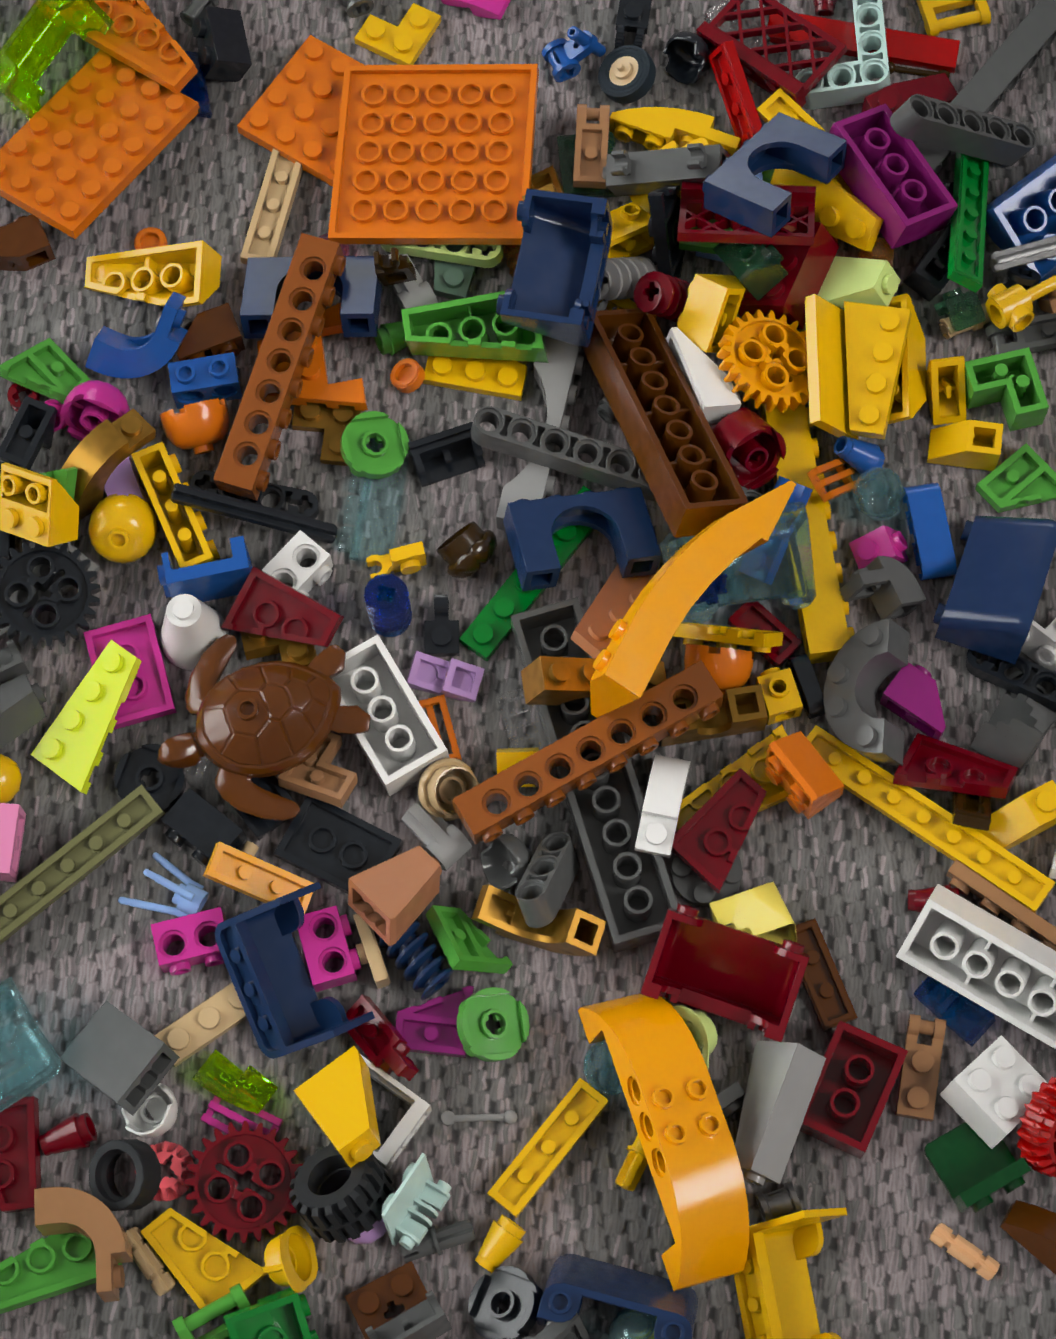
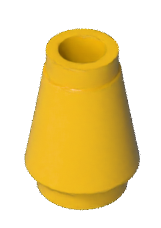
(500, 1242)

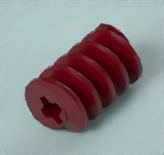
(661, 295)

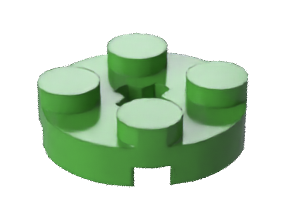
(364, 461)
(472, 1027)

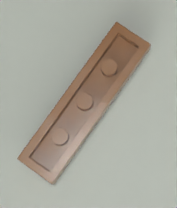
(997, 901)

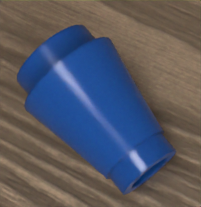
(859, 454)

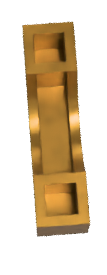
(563, 679)

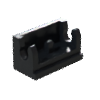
(445, 455)

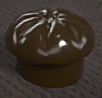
(467, 550)

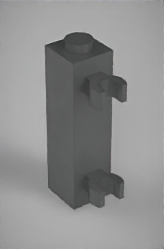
(649, 170)

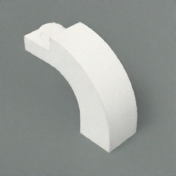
(662, 805)

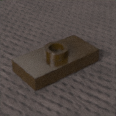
(971, 811)

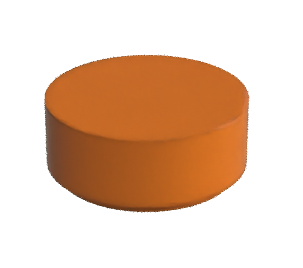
(150, 238)
(407, 375)

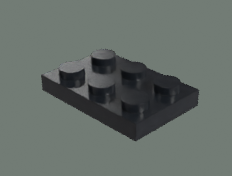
(334, 843)

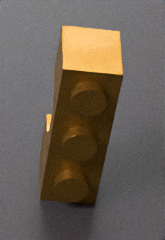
(741, 712)

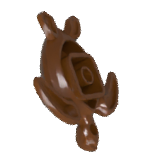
(260, 722)

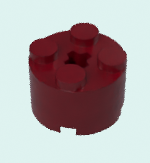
(750, 447)

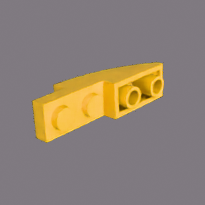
(661, 125)

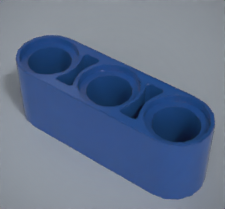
(931, 531)

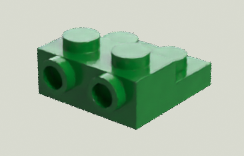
(272, 1317)

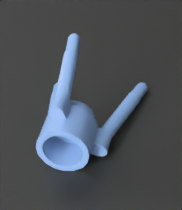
(188, 896)

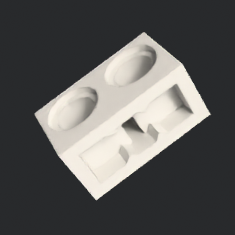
(287, 562)

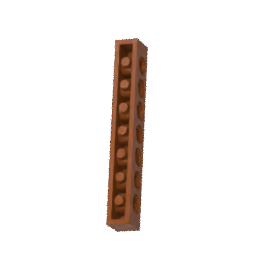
(310, 256)
(691, 683)

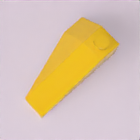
(157, 272)

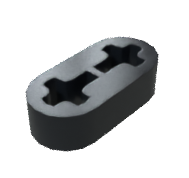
(807, 685)

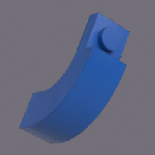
(135, 357)

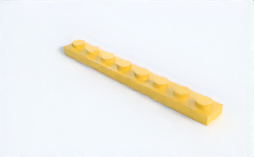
(932, 822)

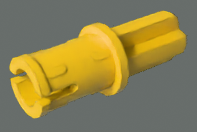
(632, 1167)

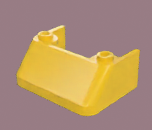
(776, 1282)

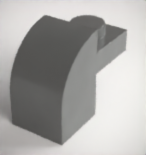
(888, 585)

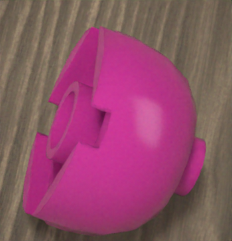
(90, 405)

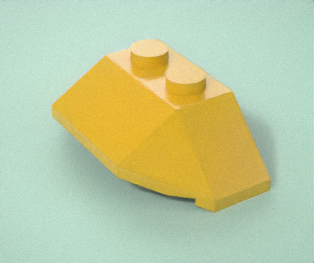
(911, 382)

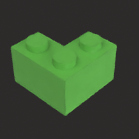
(1012, 382)

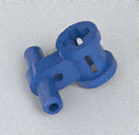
(569, 53)

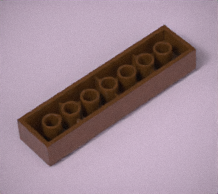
(662, 421)

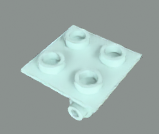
(415, 1194)

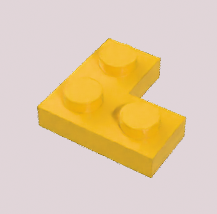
(399, 43)

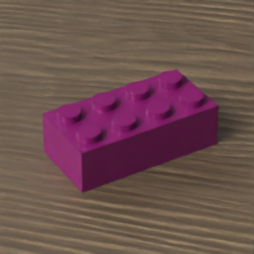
(892, 178)

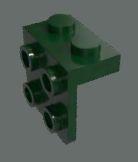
(973, 1169)

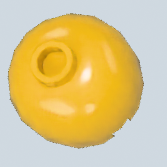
(122, 528)

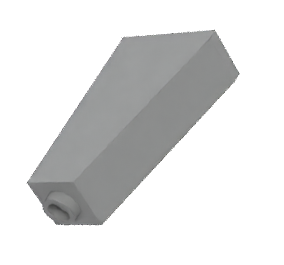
(775, 1107)

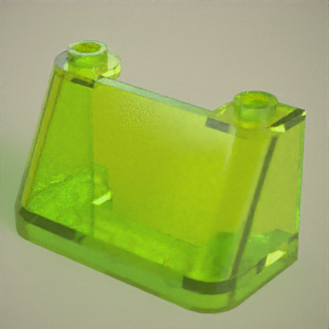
(38, 42)

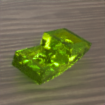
(242, 1089)

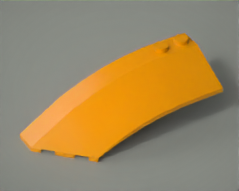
(664, 602)

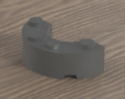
(853, 688)

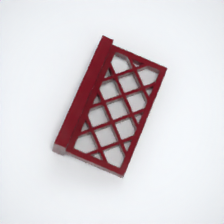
(759, 68)
(694, 214)

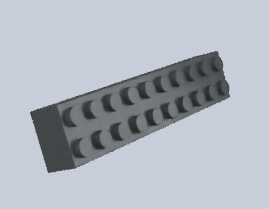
(606, 816)

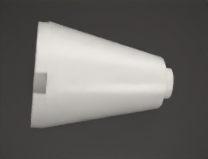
(189, 630)

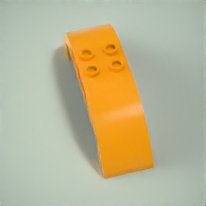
(680, 1134)

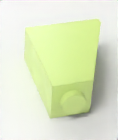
(859, 282)

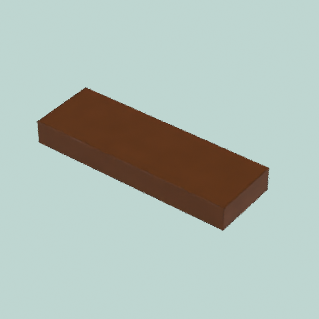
(823, 980)

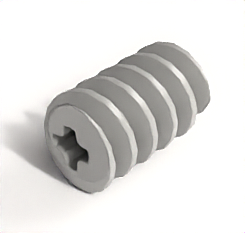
(622, 276)

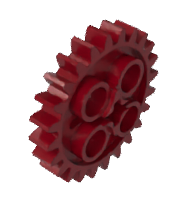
(226, 1212)

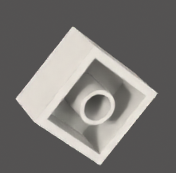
(993, 1091)

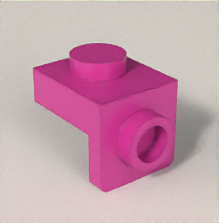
(879, 542)

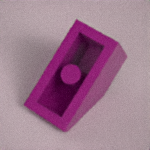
(916, 700)

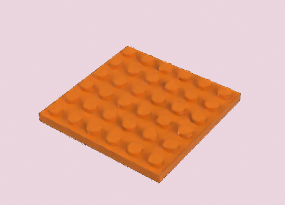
(433, 154)

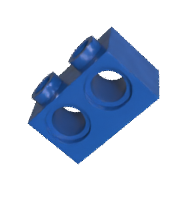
(205, 379)

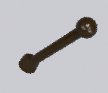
(912, 71)

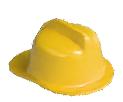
(291, 1259)

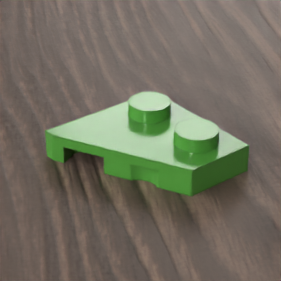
(1019, 482)

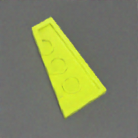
(80, 730)

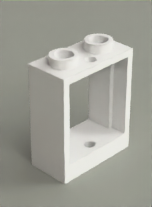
(409, 1123)

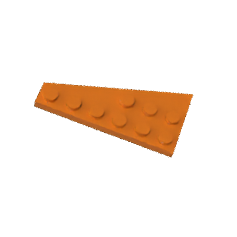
(143, 44)

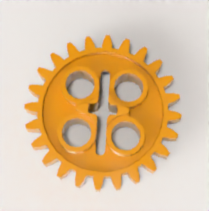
(766, 360)

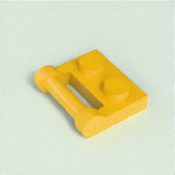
(929, 8)

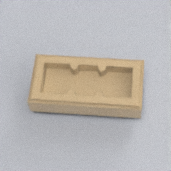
(370, 953)

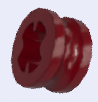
(13, 395)

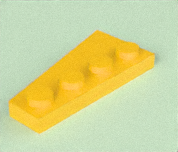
(874, 358)

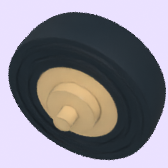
(627, 74)

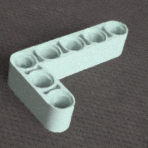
(858, 72)

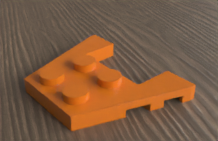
(315, 378)

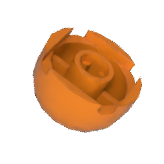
(197, 425)
(727, 666)

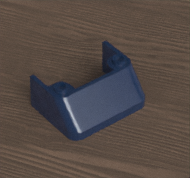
(275, 980)

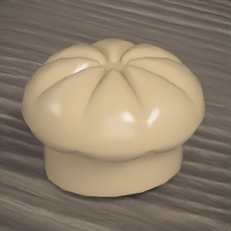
(442, 783)

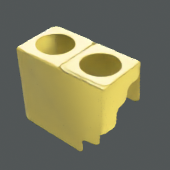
(756, 912)

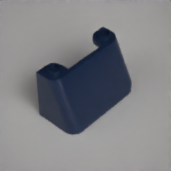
(559, 265)
(997, 585)
(581, 1277)

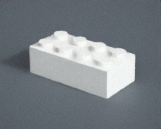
(400, 733)

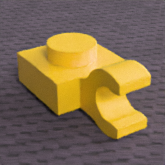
(402, 559)

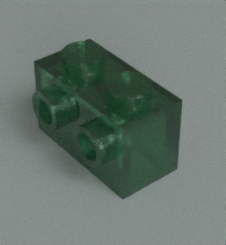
(753, 265)

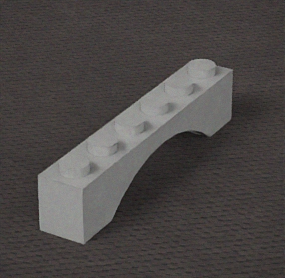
(558, 391)

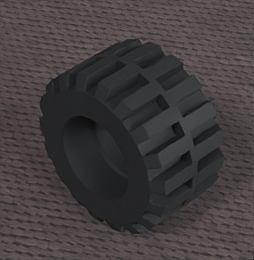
(339, 1199)

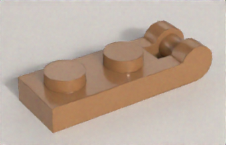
(591, 146)
(920, 1069)

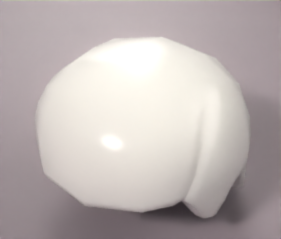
(163, 1109)

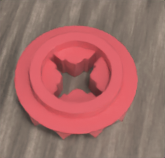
(170, 1187)

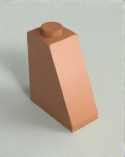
(395, 892)

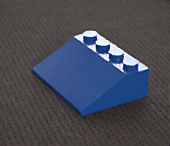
(1027, 214)

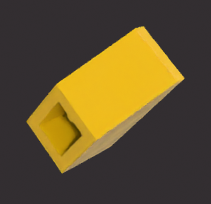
(966, 445)

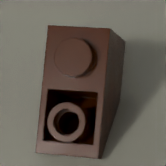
(212, 334)

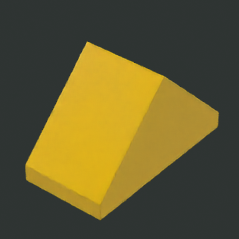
(946, 390)

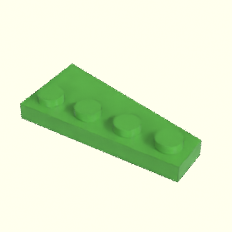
(47, 1270)

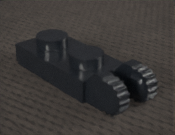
(632, 17)

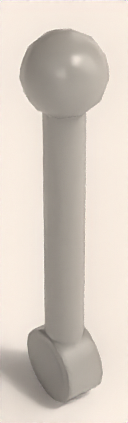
(448, 1117)

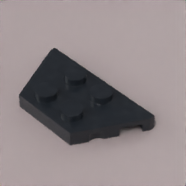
(663, 226)

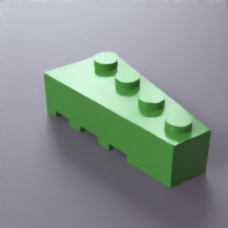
(469, 330)

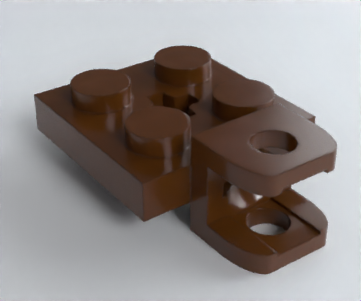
(397, 1287)

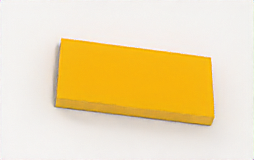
(827, 366)

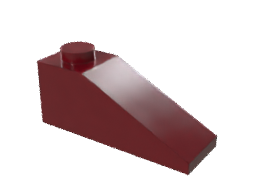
(894, 95)

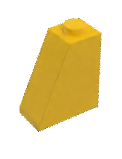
(344, 1106)

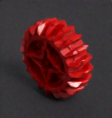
(1039, 1130)

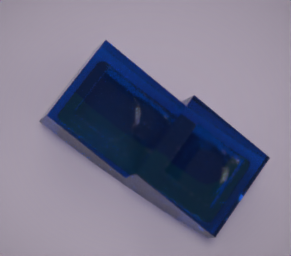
(961, 1014)

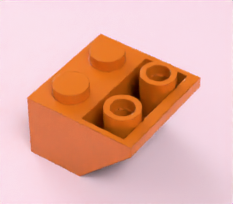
(802, 774)

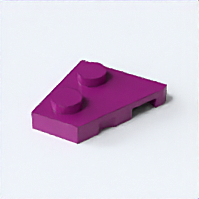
(433, 1025)

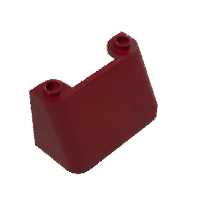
(726, 971)

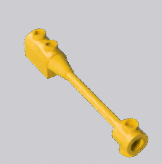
(1014, 305)

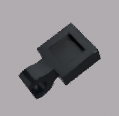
(441, 634)

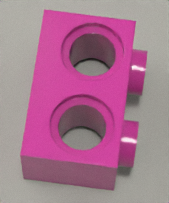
(191, 931)
(320, 950)

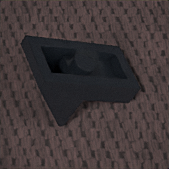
(29, 432)

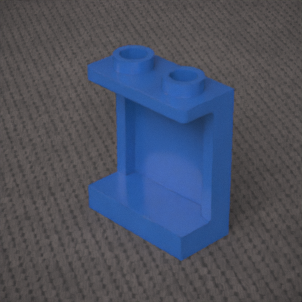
(209, 579)

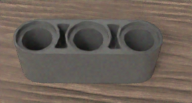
(547, 879)

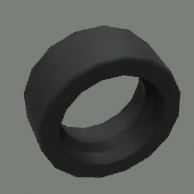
(147, 1174)

